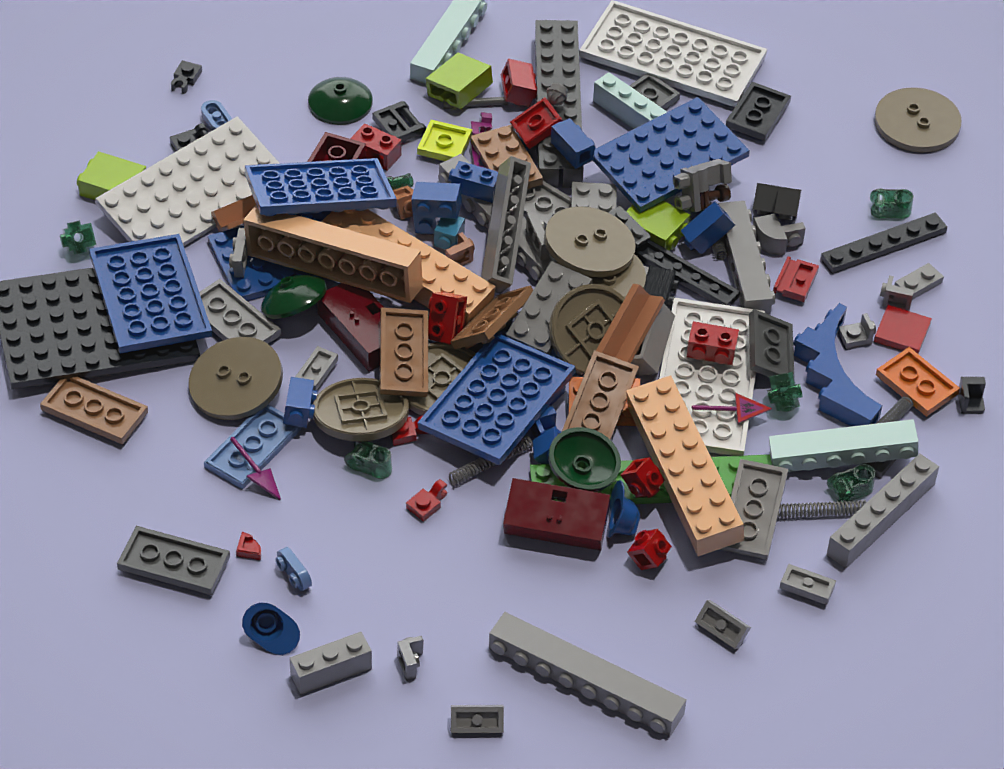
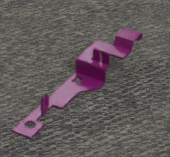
(486, 122)

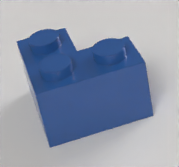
(432, 202)

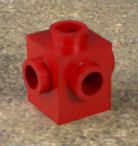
(643, 478)
(649, 549)

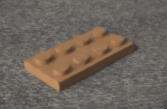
(499, 145)
(492, 318)
(403, 352)
(601, 394)
(94, 408)

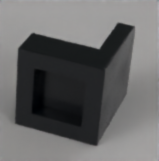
(971, 395)

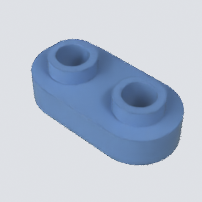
(214, 114)
(297, 573)

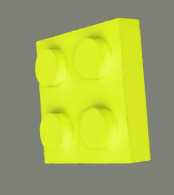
(443, 140)

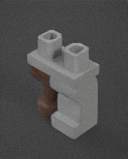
(696, 182)

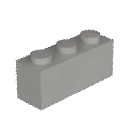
(654, 344)
(330, 663)

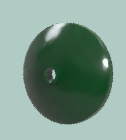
(340, 100)
(293, 296)
(587, 450)

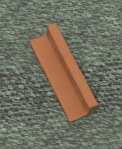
(233, 214)
(631, 324)

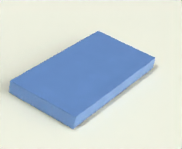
(261, 437)

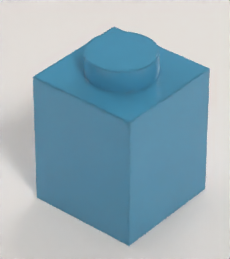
(447, 232)

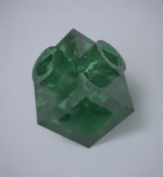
(86, 237)
(784, 392)

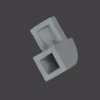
(775, 237)

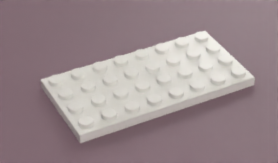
(673, 52)
(186, 186)
(711, 382)

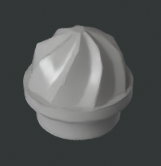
(557, 94)

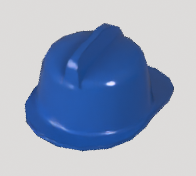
(623, 513)
(271, 628)

